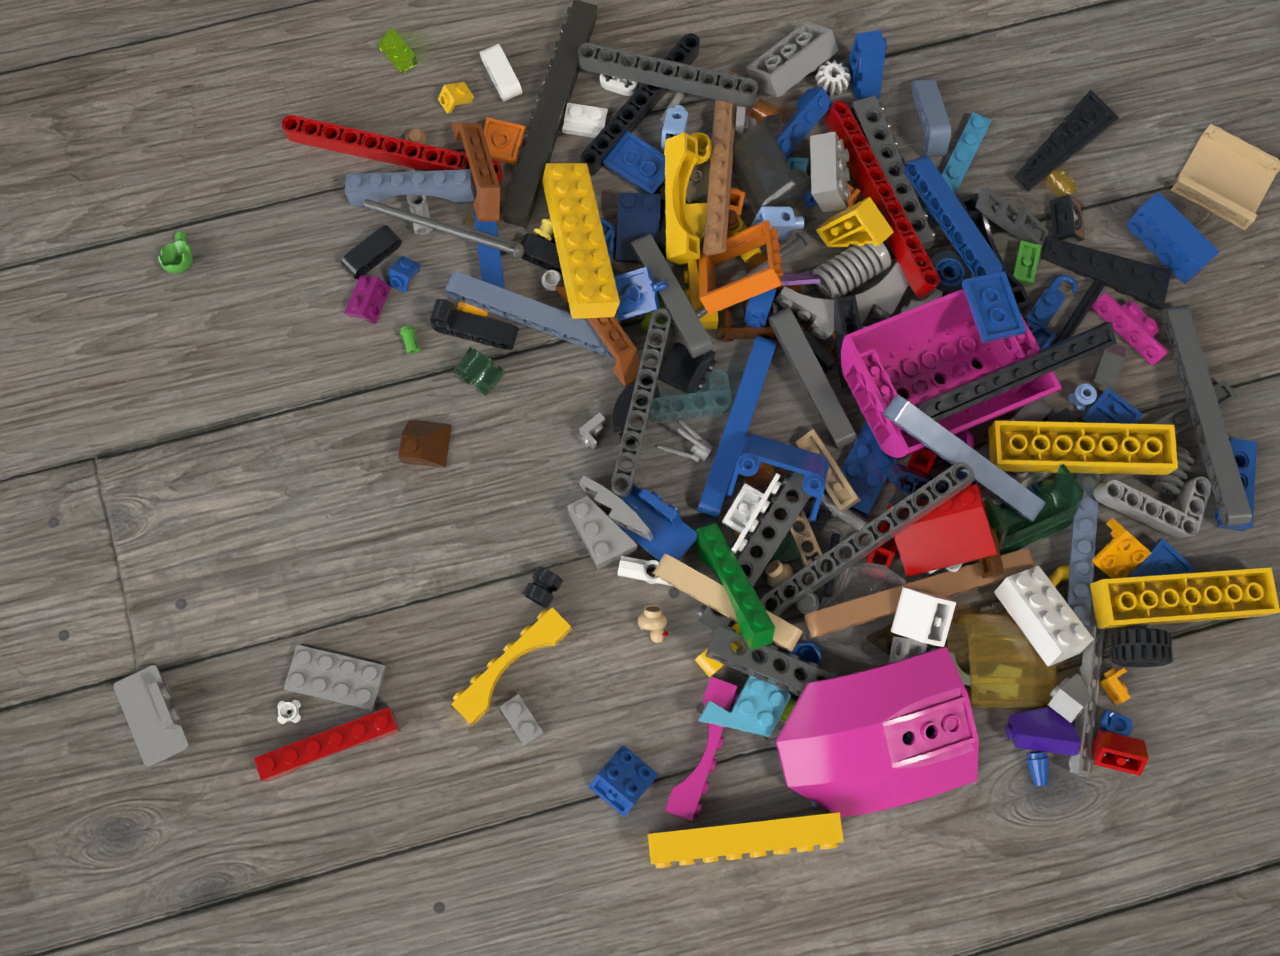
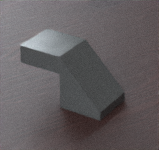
(1109, 366)

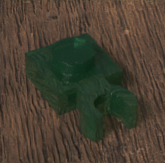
(786, 552)

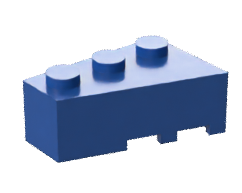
(867, 64)

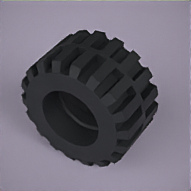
(1141, 647)

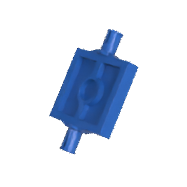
(637, 293)

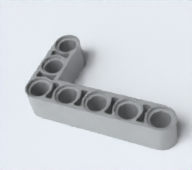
(1176, 522)

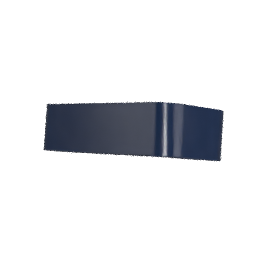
(898, 471)

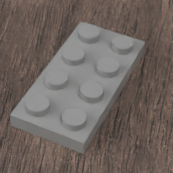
(335, 677)

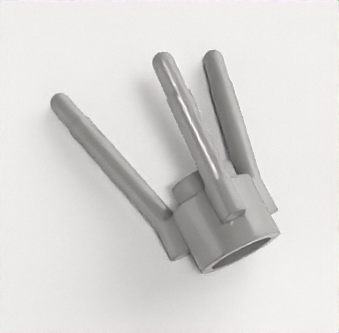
(700, 449)

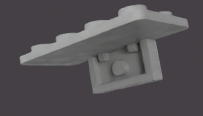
(151, 715)

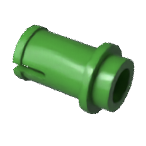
(410, 340)

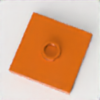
(504, 140)

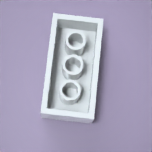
(1043, 615)

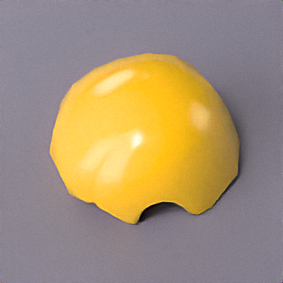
(704, 147)

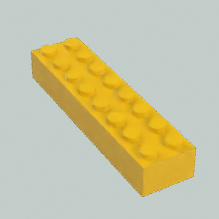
(580, 241)
(1083, 447)
(1184, 598)
(745, 838)

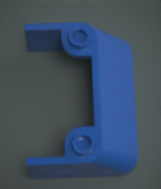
(760, 449)

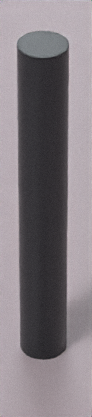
(828, 587)

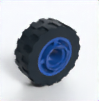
(953, 264)

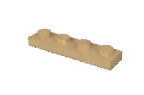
(836, 483)

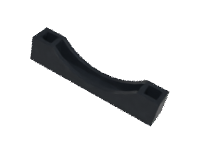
(981, 222)

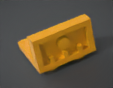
(1121, 554)

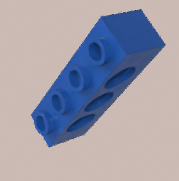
(1245, 456)

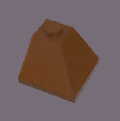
(425, 444)

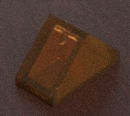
(762, 478)

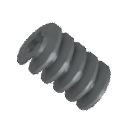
(1171, 483)

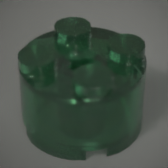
(479, 370)

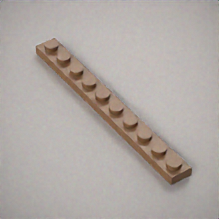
(720, 178)

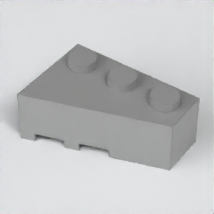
(600, 535)

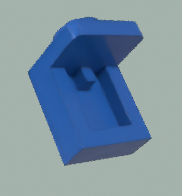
(402, 273)

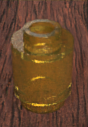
(1061, 183)

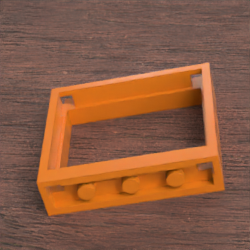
(747, 287)

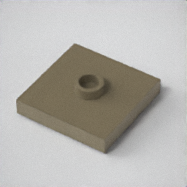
(698, 183)

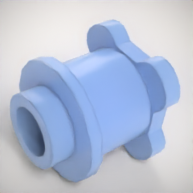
(1083, 396)

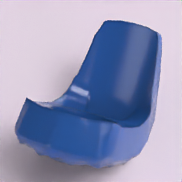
(1115, 723)

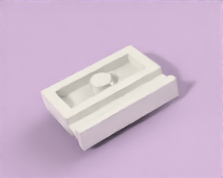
(584, 120)

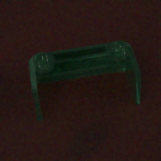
(1062, 501)

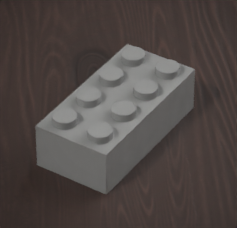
(792, 58)

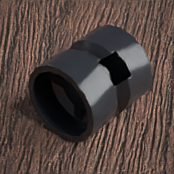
(542, 587)

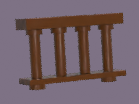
(728, 334)

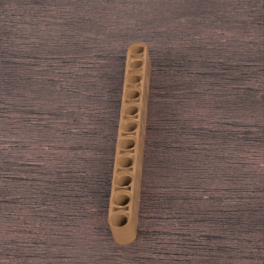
(886, 602)

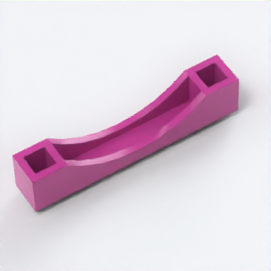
(686, 795)

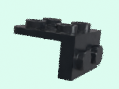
(686, 372)

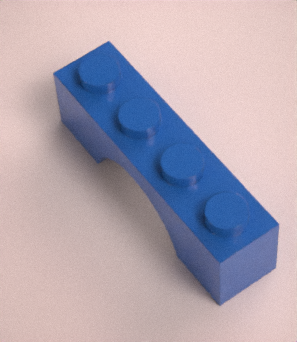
(811, 108)

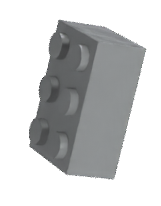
(829, 172)

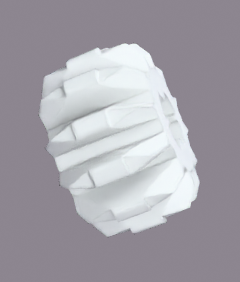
(833, 77)

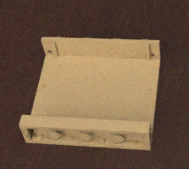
(1227, 176)

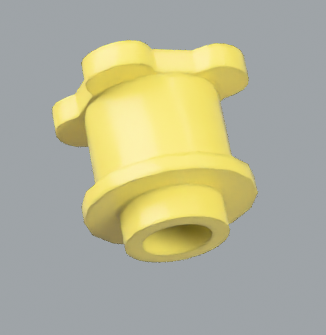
(545, 230)

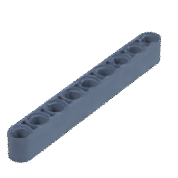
(525, 311)
(955, 450)

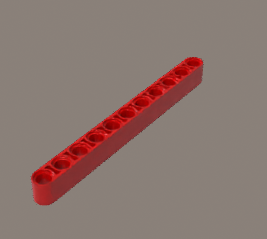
(380, 152)
(874, 184)

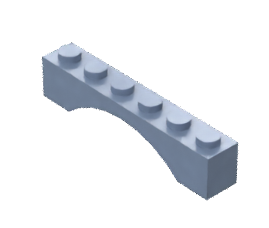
(445, 184)

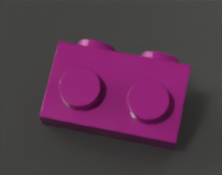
(368, 298)

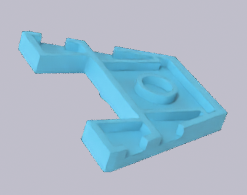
(755, 709)

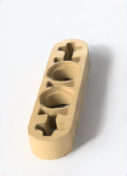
(806, 535)

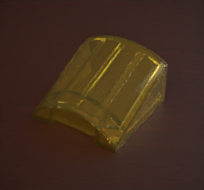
(1004, 665)

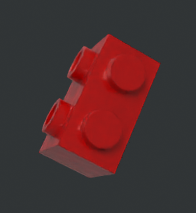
(1119, 752)

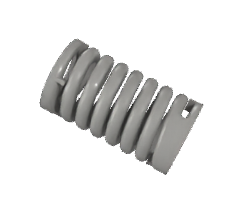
(848, 270)

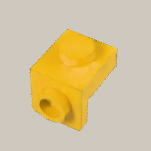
(453, 95)

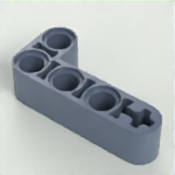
(932, 116)

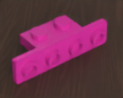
(1133, 326)

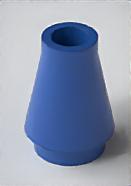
(1039, 766)

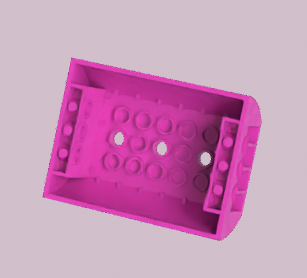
(929, 342)

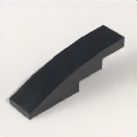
(845, 322)

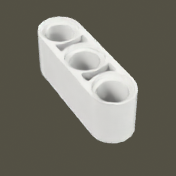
(501, 72)

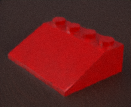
(947, 535)

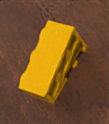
(855, 225)

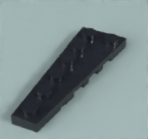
(1076, 131)
(1125, 275)

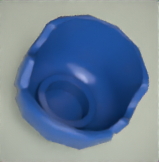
(807, 652)

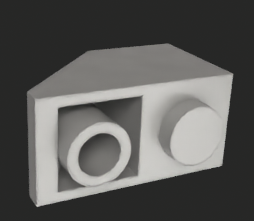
(1070, 698)

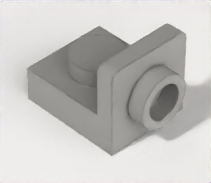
(743, 122)
(593, 426)

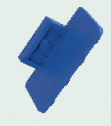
(664, 522)

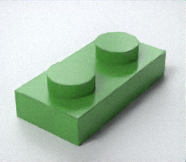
(1026, 262)

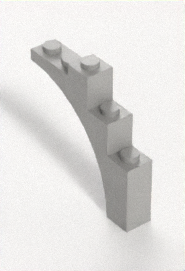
(879, 300)

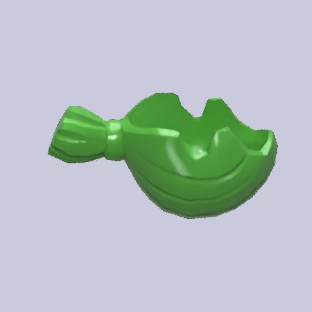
(176, 256)

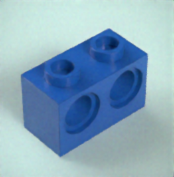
(759, 309)

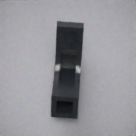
(622, 406)

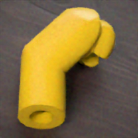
(1059, 575)

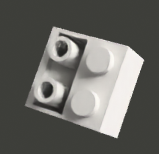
(923, 616)

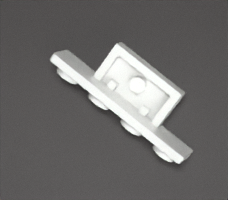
(745, 510)

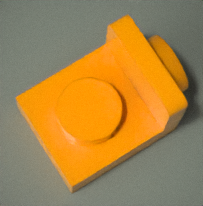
(1113, 687)

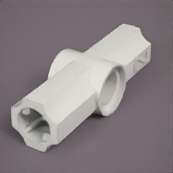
(637, 569)

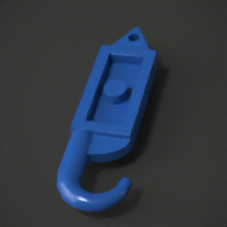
(1048, 304)

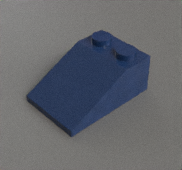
(636, 218)

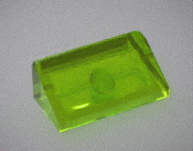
(397, 51)

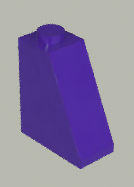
(1043, 731)

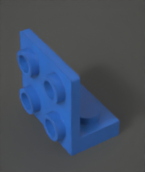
(623, 780)

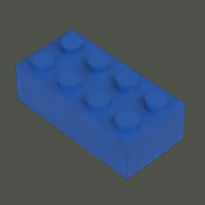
(1172, 238)

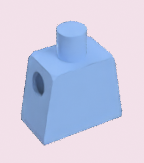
(674, 123)
(780, 218)

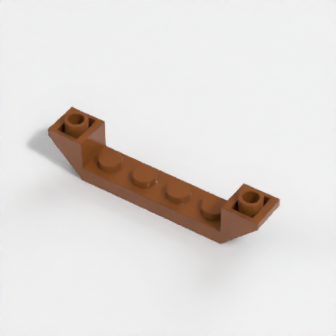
(484, 175)
(616, 341)

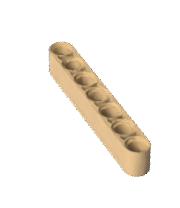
(716, 597)

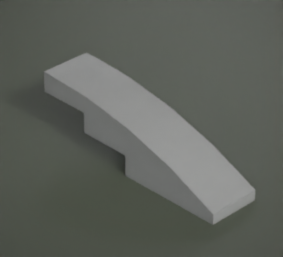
(619, 511)

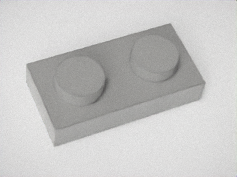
(521, 720)

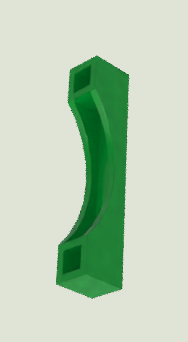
(751, 615)

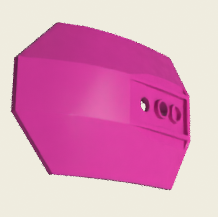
(849, 729)

